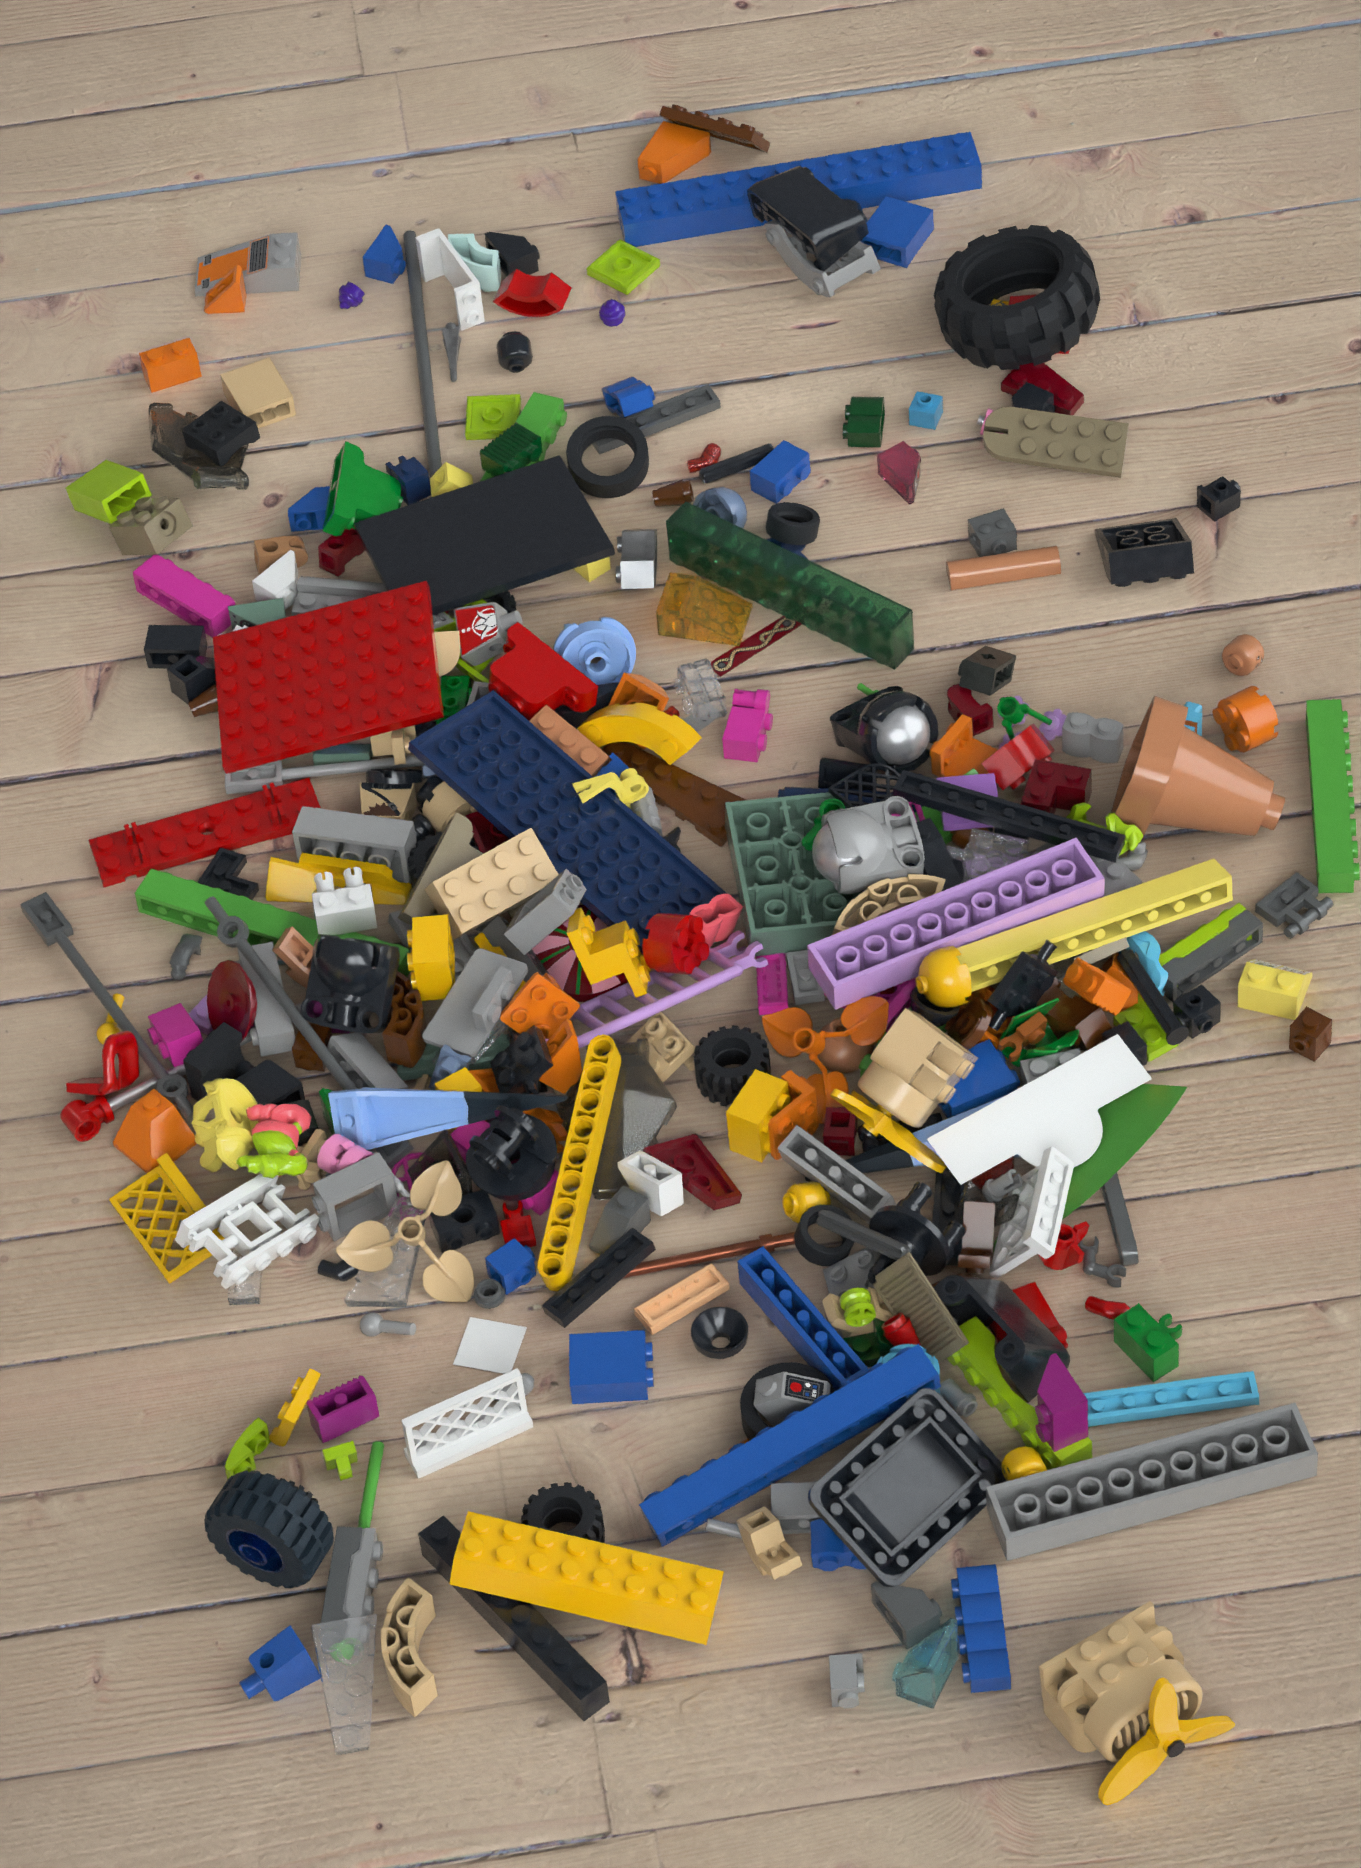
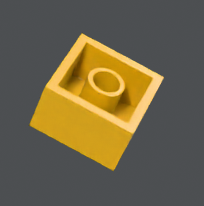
(431, 956)
(752, 1110)

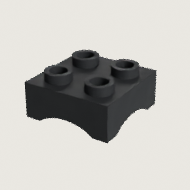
(220, 432)
(213, 1059)

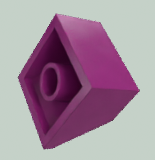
(1060, 1407)

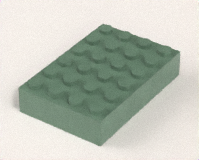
(775, 876)

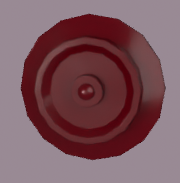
(231, 998)

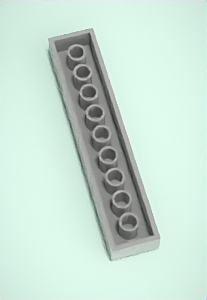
(1151, 1481)

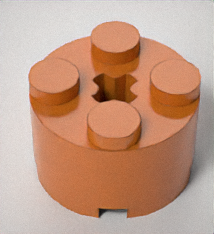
(1246, 719)

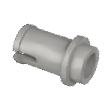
(996, 1189)
(963, 1402)

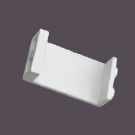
(440, 258)

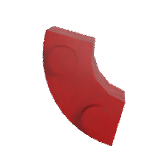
(532, 294)
(1017, 757)

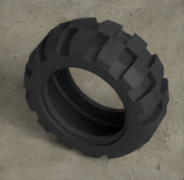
(1023, 330)

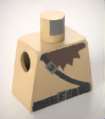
(388, 800)

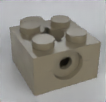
(150, 526)

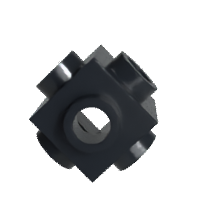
(1197, 1010)

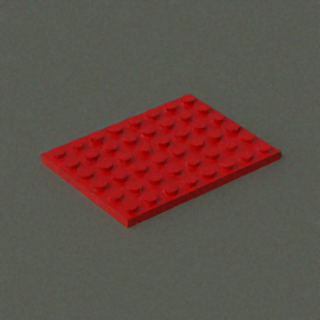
(327, 677)

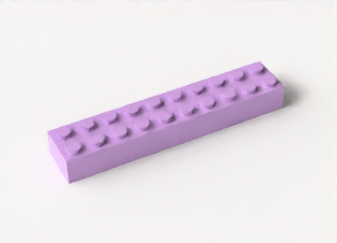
(894, 944)

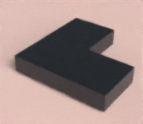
(223, 874)

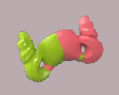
(277, 1140)

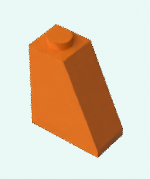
(672, 152)

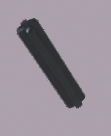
(734, 464)

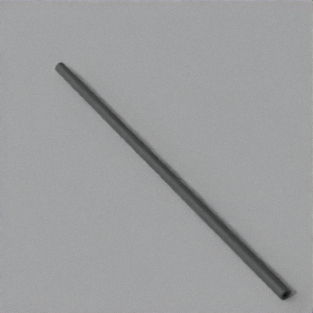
(422, 353)

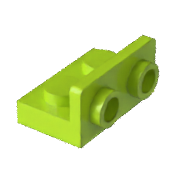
(1147, 1027)

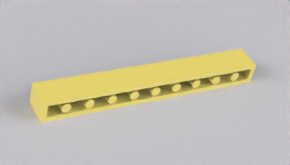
(1100, 921)

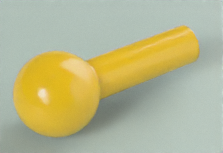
(110, 1026)

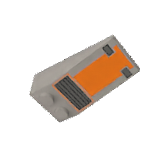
(266, 263)

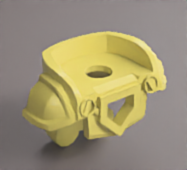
(230, 1132)

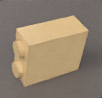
(259, 392)

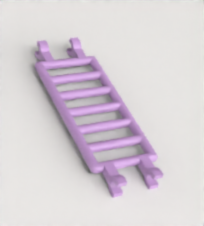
(719, 955)

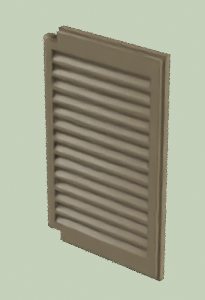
(909, 1292)

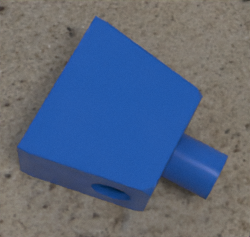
(280, 1667)

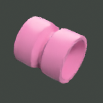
(340, 1153)

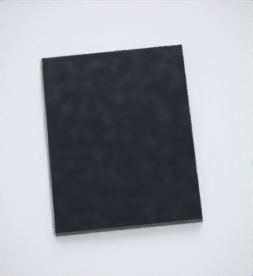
(487, 536)

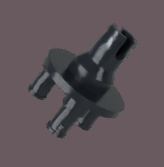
(907, 1225)

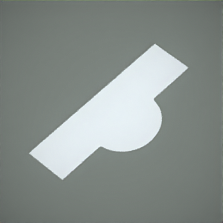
(1046, 1112)

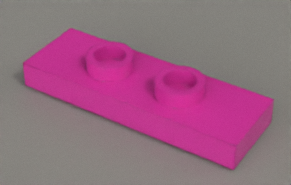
(772, 984)

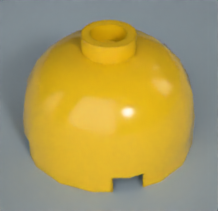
(943, 978)

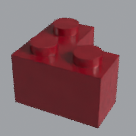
(1057, 786)

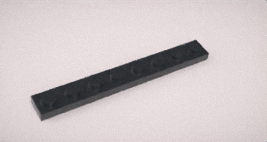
(1007, 815)

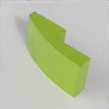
(251, 1442)

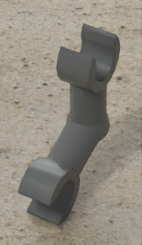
(1092, 1268)

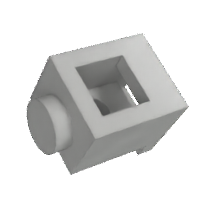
(846, 1679)

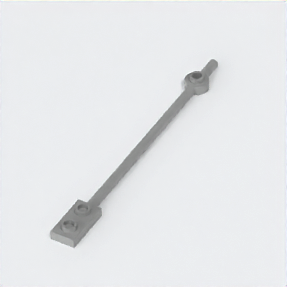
(255, 777)

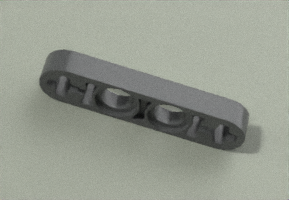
(1120, 1221)

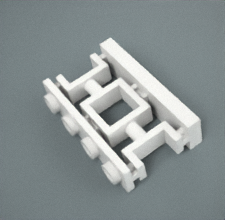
(237, 1208)

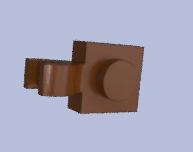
(1027, 1033)

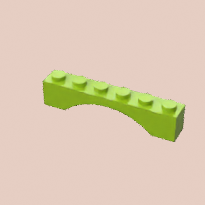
(981, 1370)

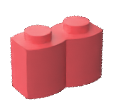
(718, 917)

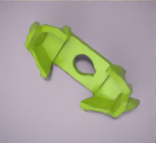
(1113, 823)

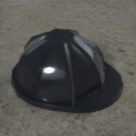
(934, 1014)

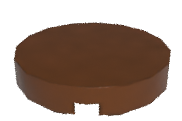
(973, 1027)

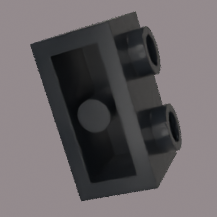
(172, 642)

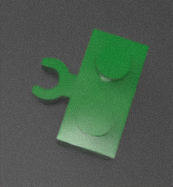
(1148, 1342)

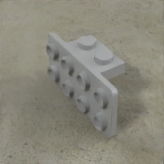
(475, 1002)

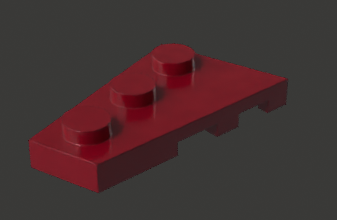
(1066, 397)
(699, 1170)

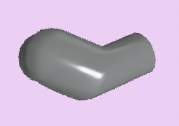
(1136, 858)

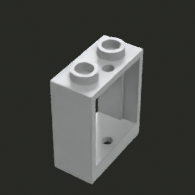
(545, 911)
(351, 1182)

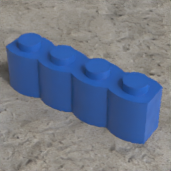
(982, 1628)

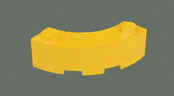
(641, 725)

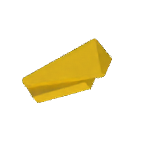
(296, 883)

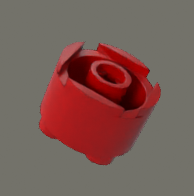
(675, 943)

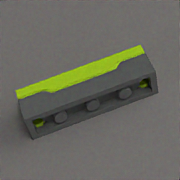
(1210, 949)

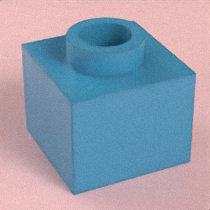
(925, 410)

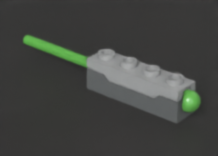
(355, 1556)

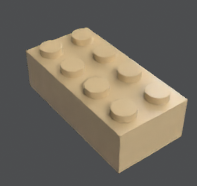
(492, 883)

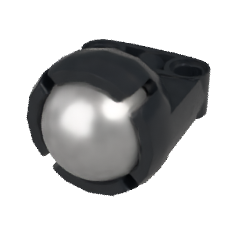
(887, 728)

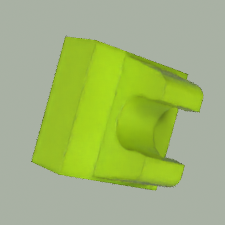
(341, 1458)

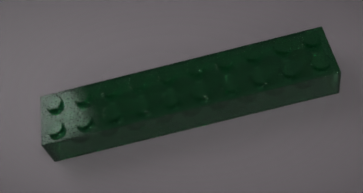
(790, 585)

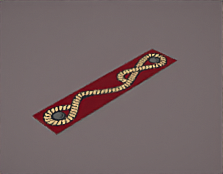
(753, 645)

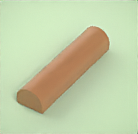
(1003, 567)

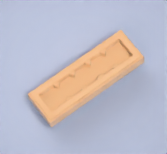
(681, 1299)

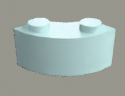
(481, 261)

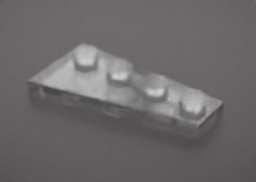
(392, 1284)
(346, 1671)

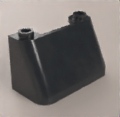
(809, 214)
(1028, 1341)

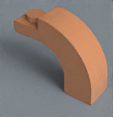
(296, 954)

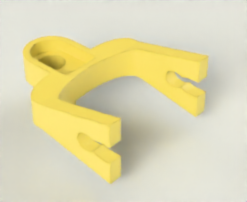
(628, 789)

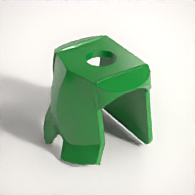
(1048, 1045)

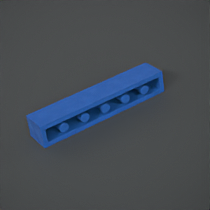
(798, 1318)

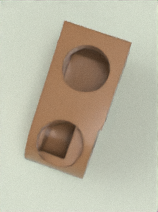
(271, 549)

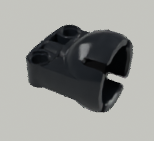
(351, 983)

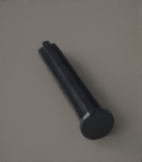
(1152, 997)

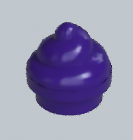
(349, 296)
(612, 313)

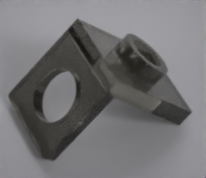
(973, 1193)

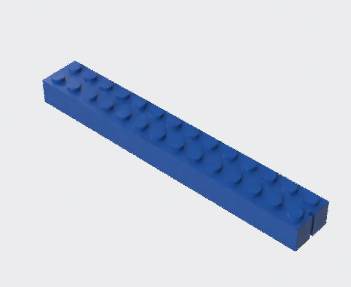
(867, 176)

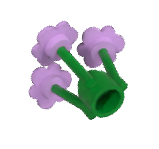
(1013, 712)

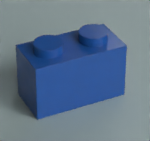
(780, 472)

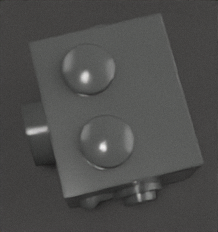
(992, 533)

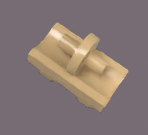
(311, 1150)

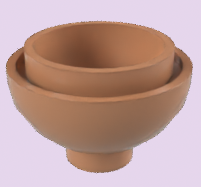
(841, 1052)

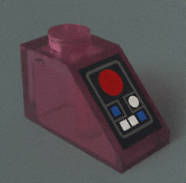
(900, 470)

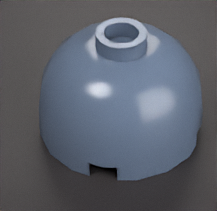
(724, 504)

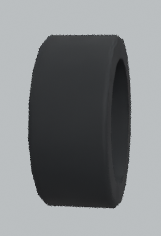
(792, 523)
(813, 1251)

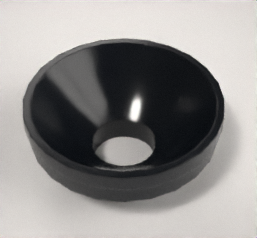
(719, 1323)

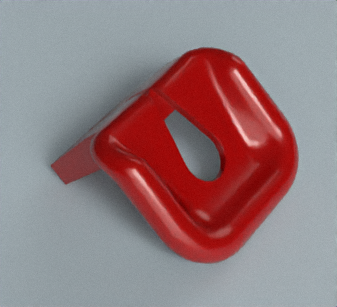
(126, 1047)

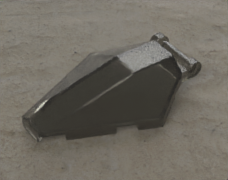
(170, 445)
(635, 1117)

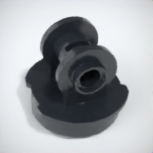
(509, 1138)

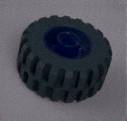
(269, 1529)

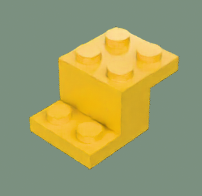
(608, 952)

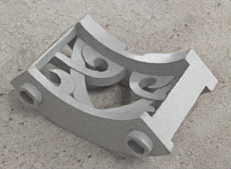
(853, 263)

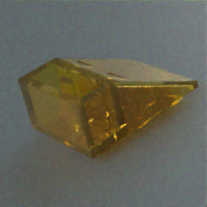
(701, 611)

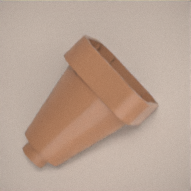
(1190, 782)

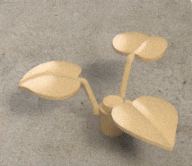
(369, 1245)

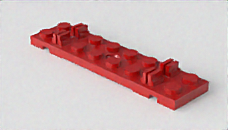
(181, 837)

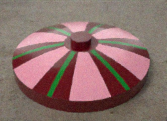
(564, 966)

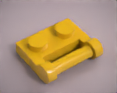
(291, 1412)

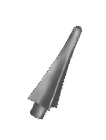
(452, 344)

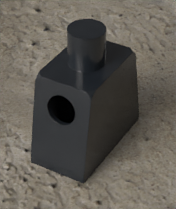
(270, 1083)

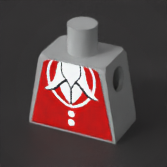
(483, 630)

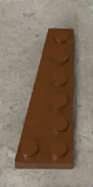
(679, 790)

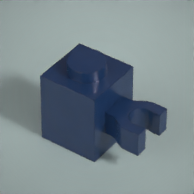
(412, 477)

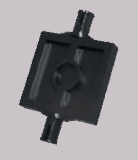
(1023, 985)
(522, 1062)

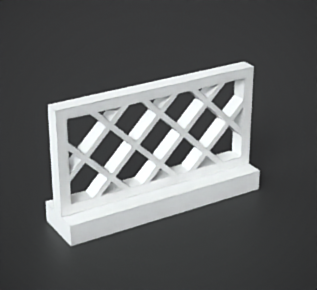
(1036, 1215)
(479, 1430)

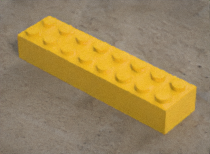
(586, 1577)

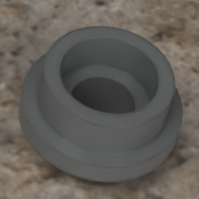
(489, 1287)

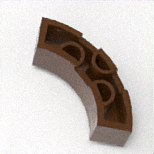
(1074, 1015)
(404, 1032)

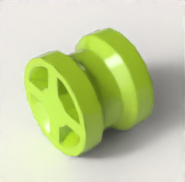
(857, 1307)

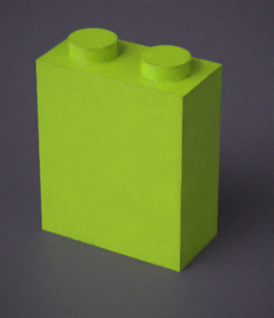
(107, 491)

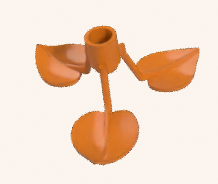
(793, 1033)

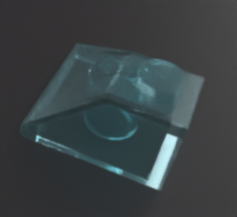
(928, 1666)

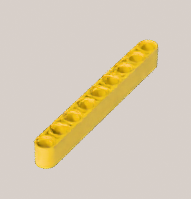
(581, 1174)

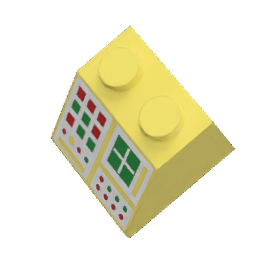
(1272, 988)

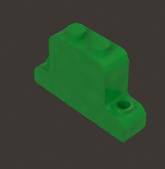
(357, 491)

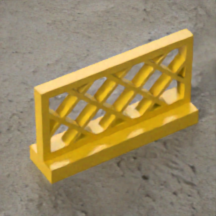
(187, 1200)

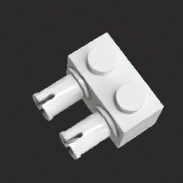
(344, 908)

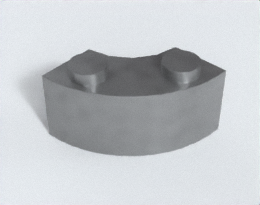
(638, 559)

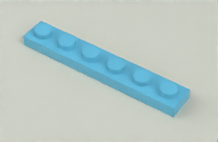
(1172, 1398)

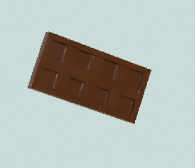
(720, 128)

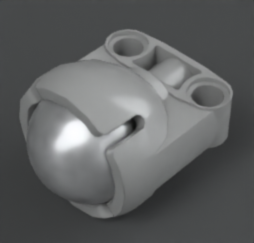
(868, 845)

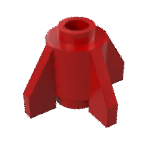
(1067, 1250)

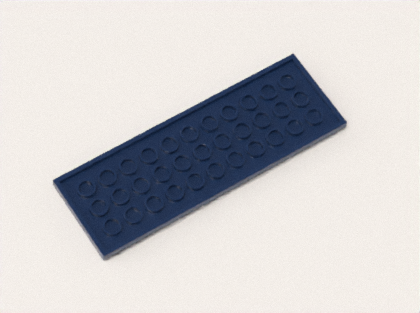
(526, 783)

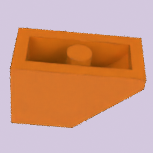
(565, 1058)

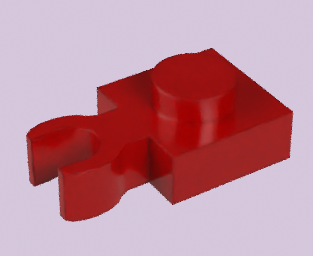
(517, 1226)

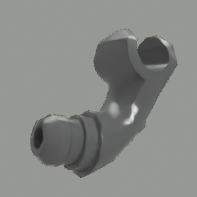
(181, 956)

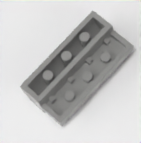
(325, 592)

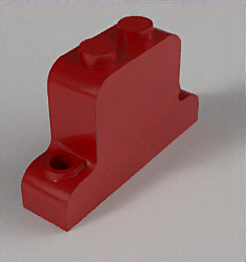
(538, 676)

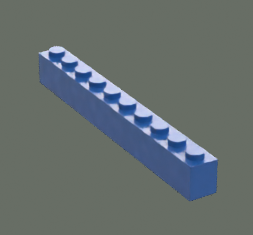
(788, 1445)

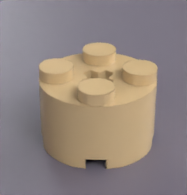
(444, 806)

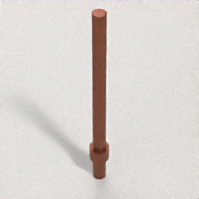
(767, 1240)

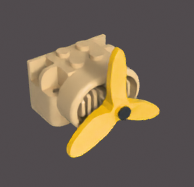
(908, 1078)
(1127, 1700)

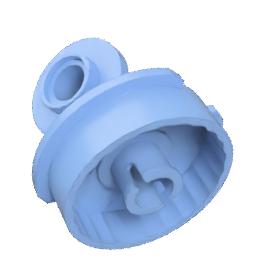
(598, 639)

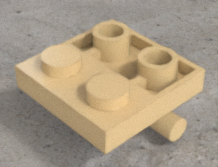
(667, 1046)

